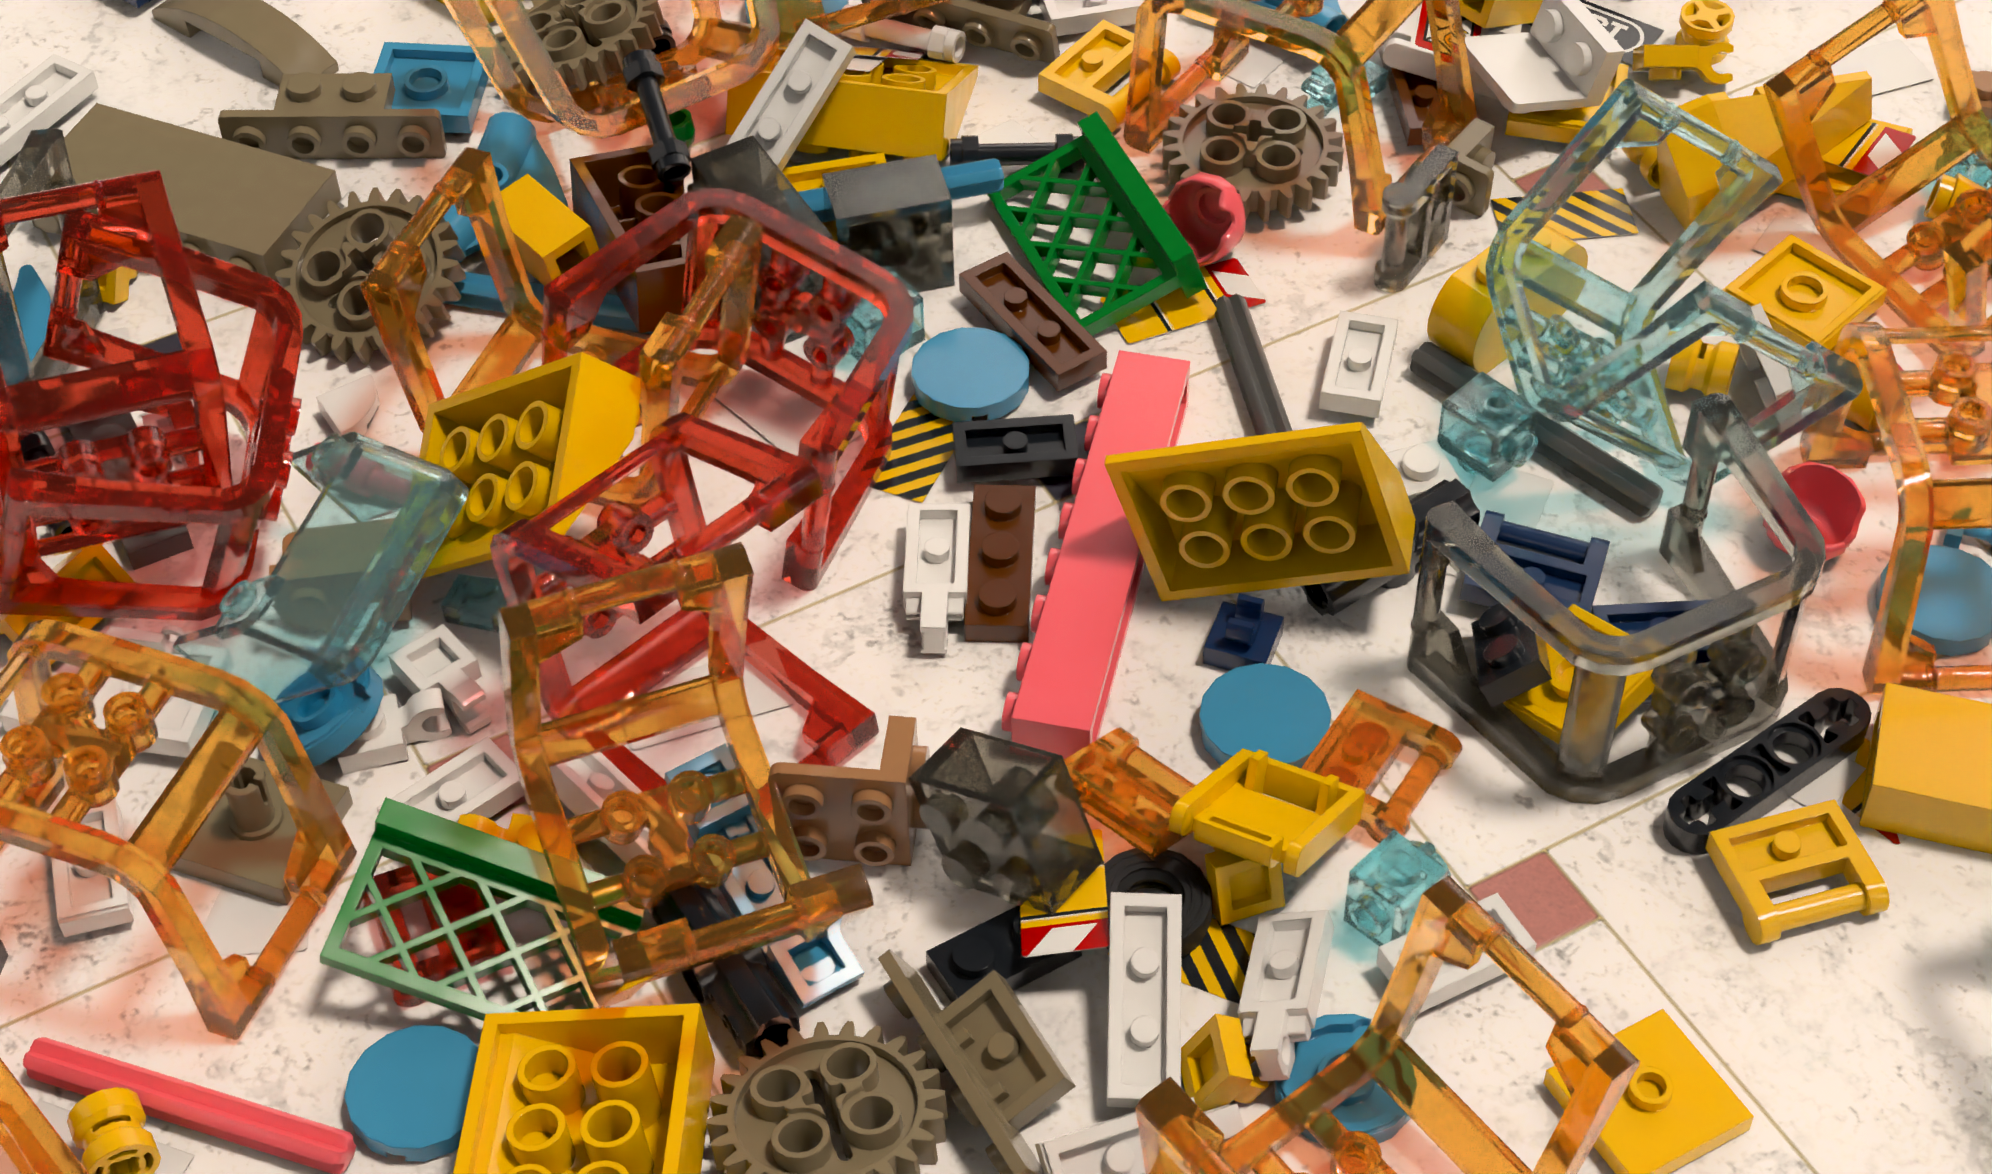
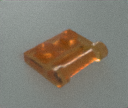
(1365, 745)
(1128, 790)

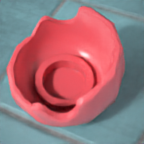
(1207, 215)
(1830, 502)

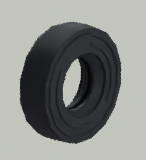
(1170, 873)

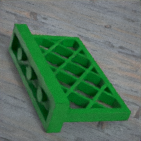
(1139, 214)
(477, 861)

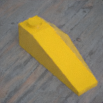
(1688, 173)

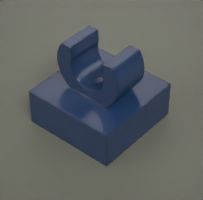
(1243, 634)

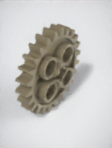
(589, 36)
(1258, 143)
(344, 249)
(873, 1092)

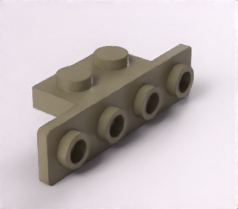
(992, 24)
(337, 120)
(992, 1053)

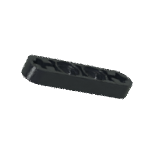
(1761, 764)

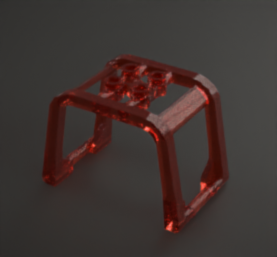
(153, 384)
(258, 399)
(848, 406)
(782, 489)

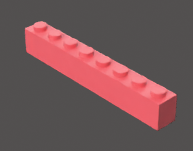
(1097, 569)

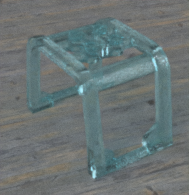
(1593, 376)

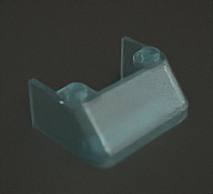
(341, 575)

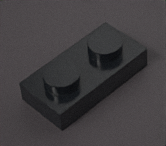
(1014, 448)
(1507, 655)
(989, 947)

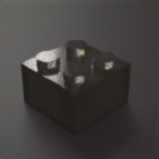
(895, 218)
(1006, 820)

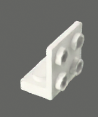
(1555, 66)

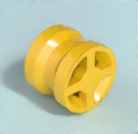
(1705, 24)

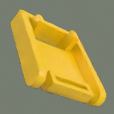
(1237, 818)

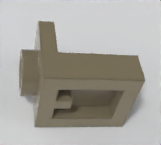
(1474, 167)

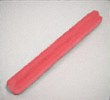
(194, 1106)

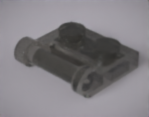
(1416, 218)

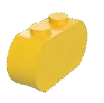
(1463, 313)

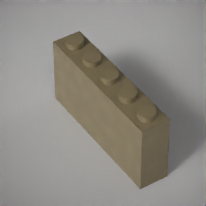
(221, 192)

